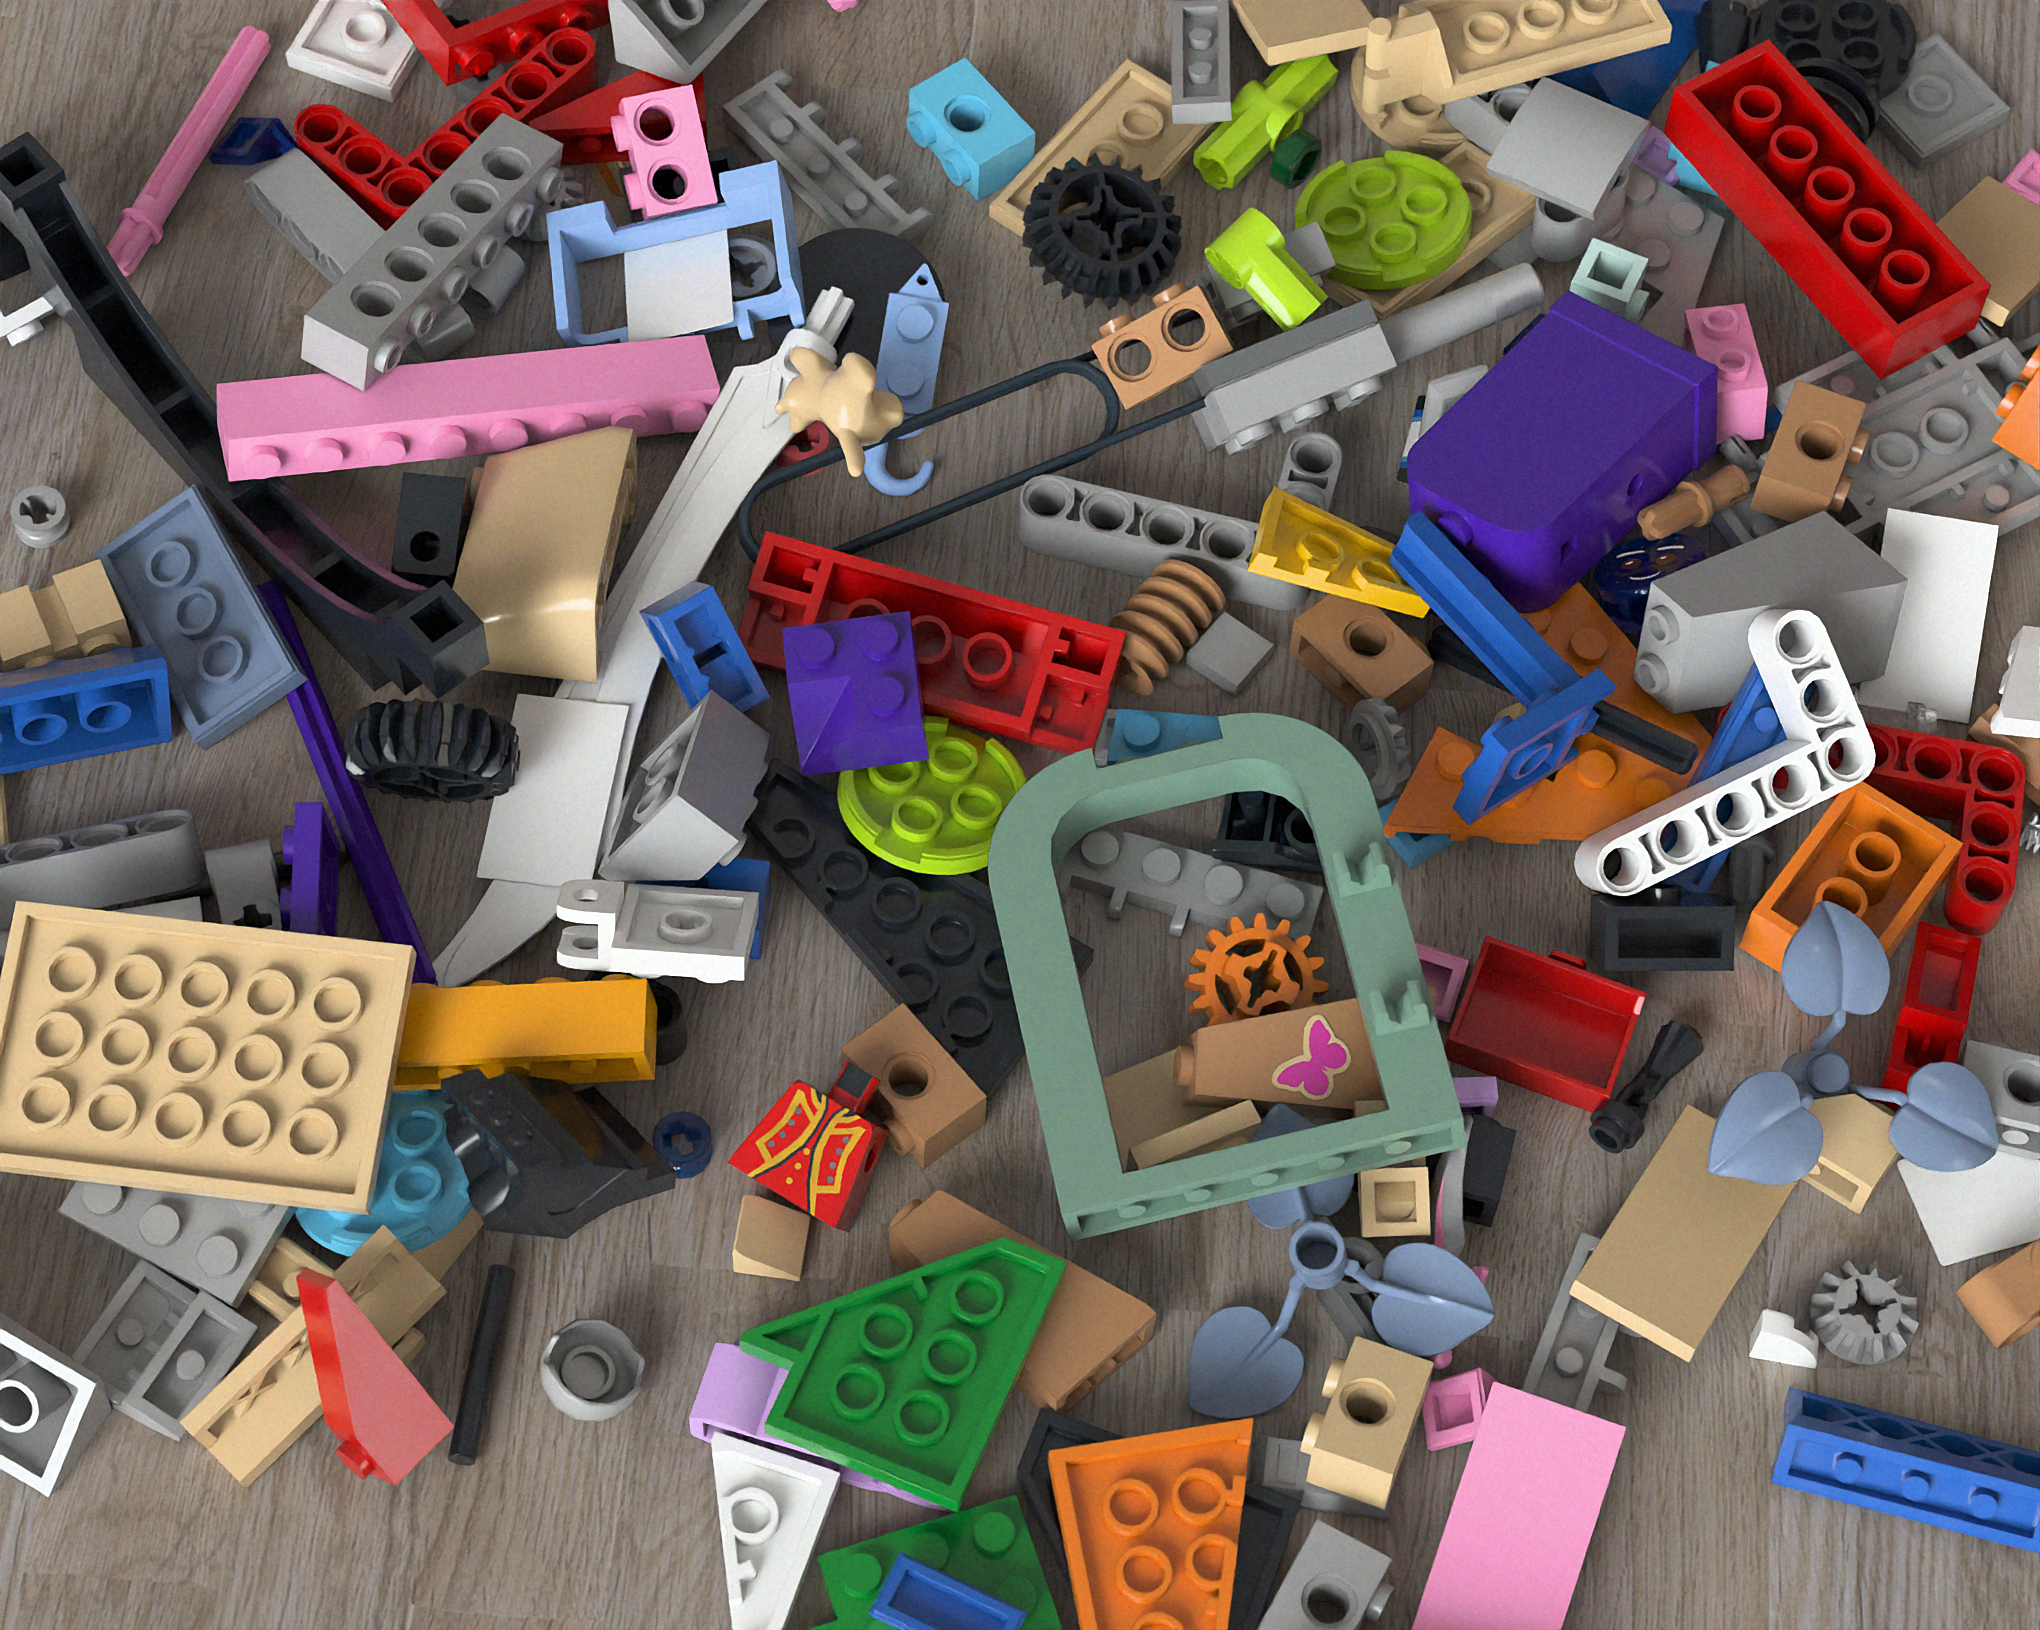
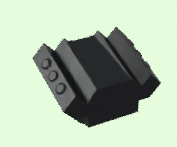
(546, 1154)

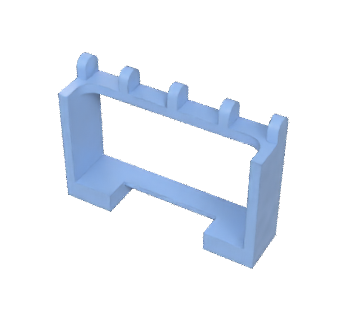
(749, 197)

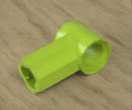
(1255, 258)

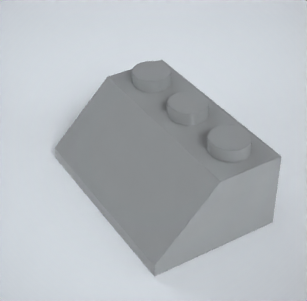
(689, 797)

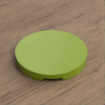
(1388, 219)
(937, 810)

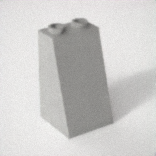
(1700, 617)

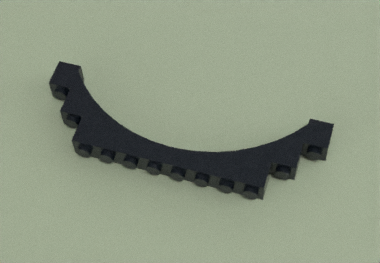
(366, 612)

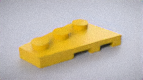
(1328, 555)

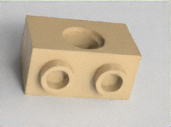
(1358, 1456)

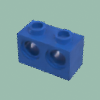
(703, 647)

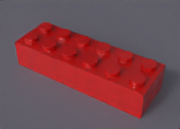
(1826, 209)

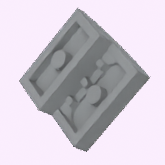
(1567, 147)
(162, 1348)

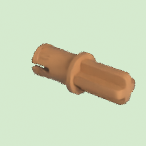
(1694, 503)

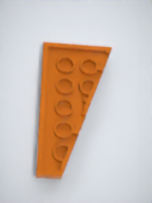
(1153, 1526)

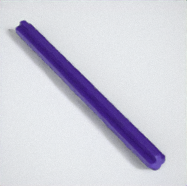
(347, 799)

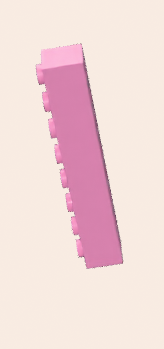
(463, 407)

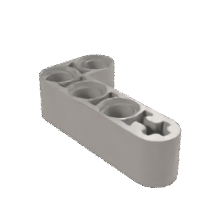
(1556, 231)

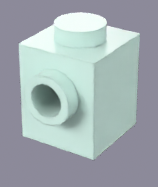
(1612, 280)

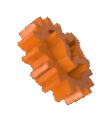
(1233, 972)

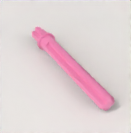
(143, 222)

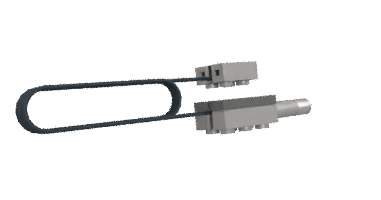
(1238, 395)

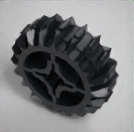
(1080, 252)
(432, 751)

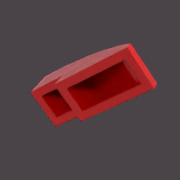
(1930, 1004)

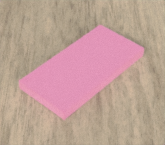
(1520, 1517)

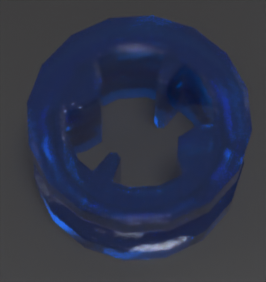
(694, 1129)

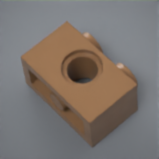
(1816, 426)
(1326, 645)
(904, 1051)

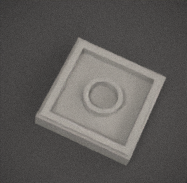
(1939, 105)

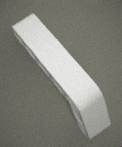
(1750, 781)

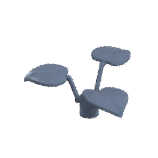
(1764, 1125)
(1423, 1305)

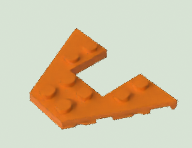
(1589, 792)

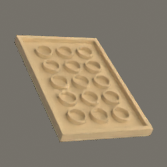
(198, 1056)

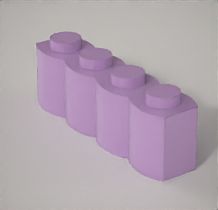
(737, 1401)

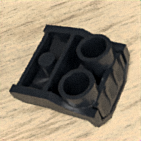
(1265, 832)

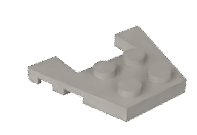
(1660, 226)

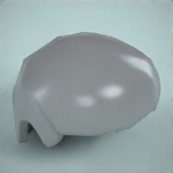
(591, 1370)

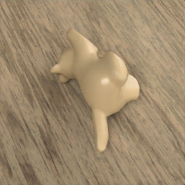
(842, 400)

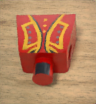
(818, 1147)

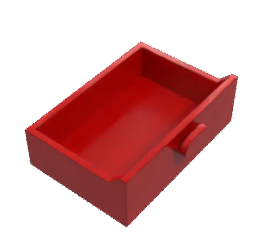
(1544, 1023)

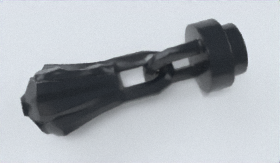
(1618, 1126)

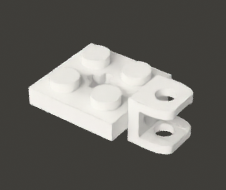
(657, 930)

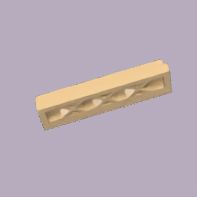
(275, 1388)

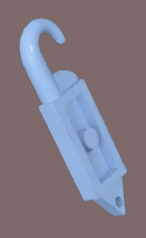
(909, 369)

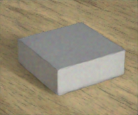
(1229, 654)

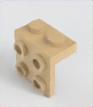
(1155, 1125)

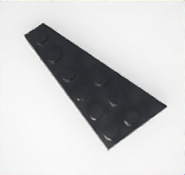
(916, 932)

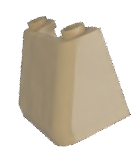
(547, 548)

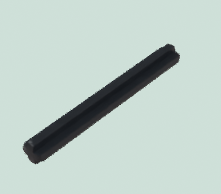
(1613, 722)

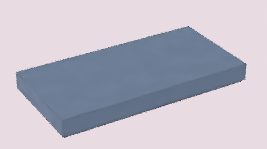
(203, 614)

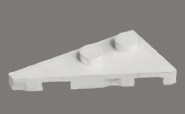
(769, 1527)

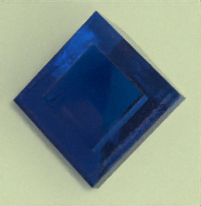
(253, 142)

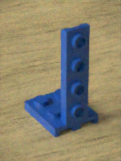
(1555, 697)

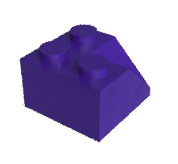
(855, 693)

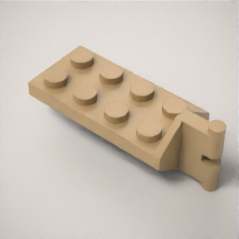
(1486, 45)

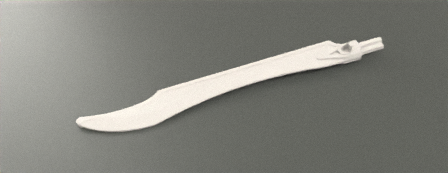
(719, 470)

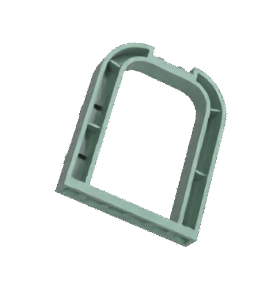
(1392, 994)

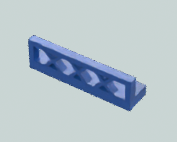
(1909, 1469)

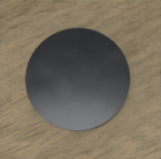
(1862, 34)
(867, 269)

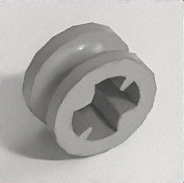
(37, 499)

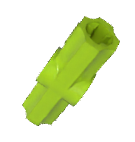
(1262, 118)

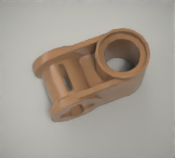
(2006, 1296)

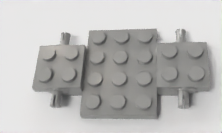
(1924, 444)

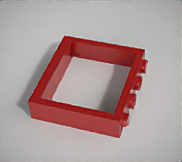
(491, 39)

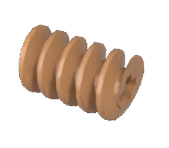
(1162, 621)

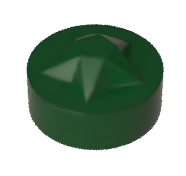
(1295, 158)

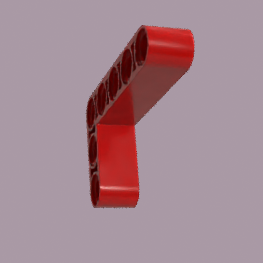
(388, 183)
(1954, 797)

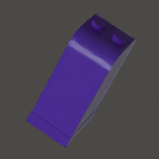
(1563, 449)

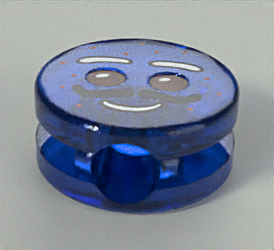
(1627, 571)

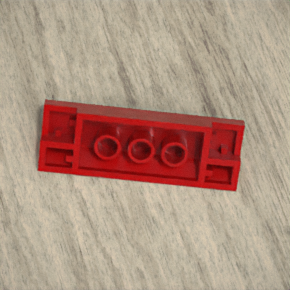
(978, 653)

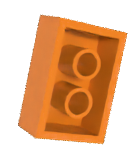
(1863, 858)

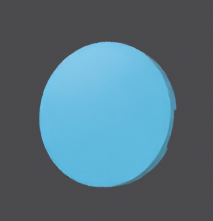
(417, 1187)

